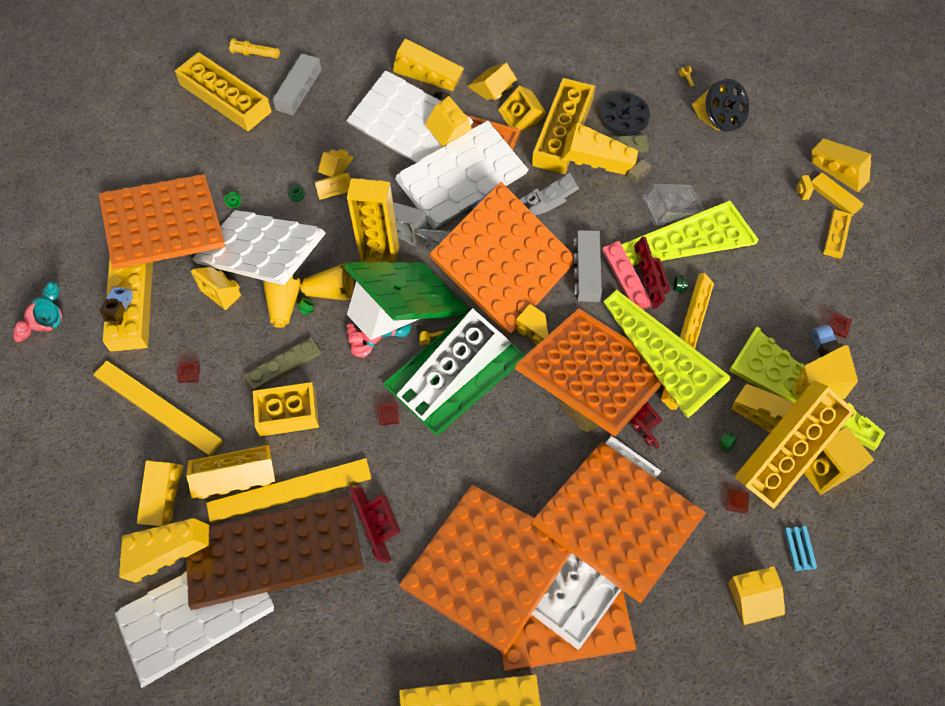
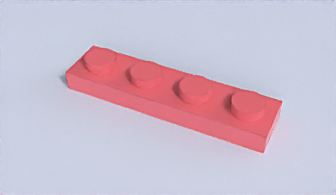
(626, 275)

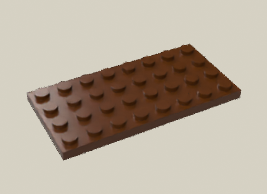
(274, 552)

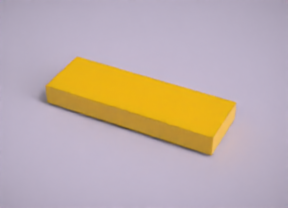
(836, 194)
(837, 234)

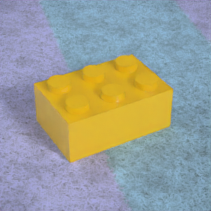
(285, 409)

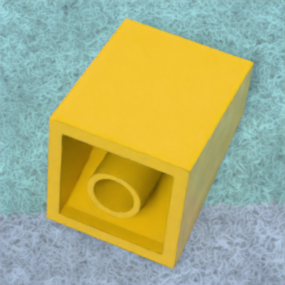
(832, 370)
(838, 461)

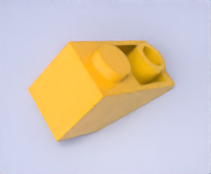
(334, 162)
(533, 324)

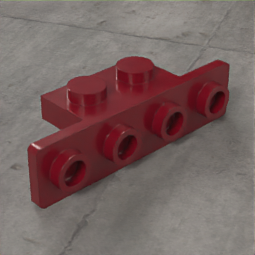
(652, 273)
(644, 421)
(377, 519)

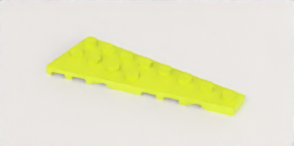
(702, 233)
(677, 365)
(775, 371)

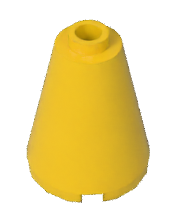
(329, 284)
(281, 300)

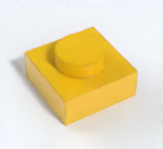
(805, 187)

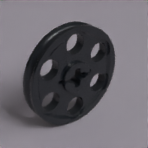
(722, 101)
(627, 119)

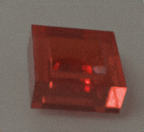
(840, 325)
(188, 372)
(388, 414)
(737, 501)

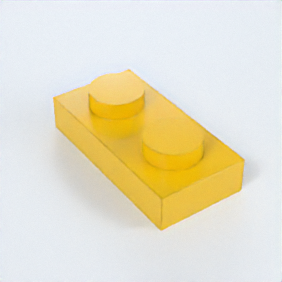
(333, 186)

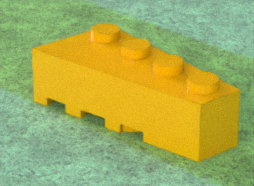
(426, 66)
(595, 149)
(160, 546)

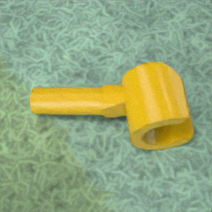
(686, 74)
(426, 336)

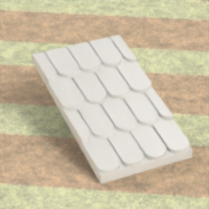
(397, 117)
(460, 174)
(262, 247)
(576, 601)
(166, 633)

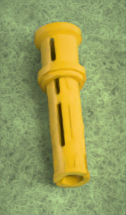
(248, 48)

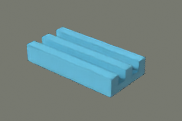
(808, 547)

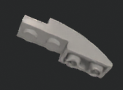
(551, 196)

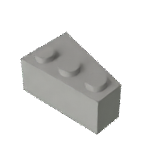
(407, 221)

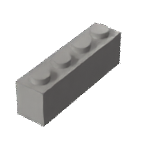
(297, 84)
(588, 266)

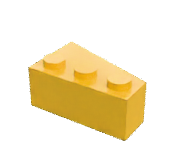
(843, 163)
(761, 407)
(158, 493)

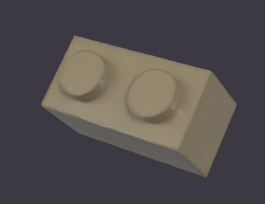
(638, 171)

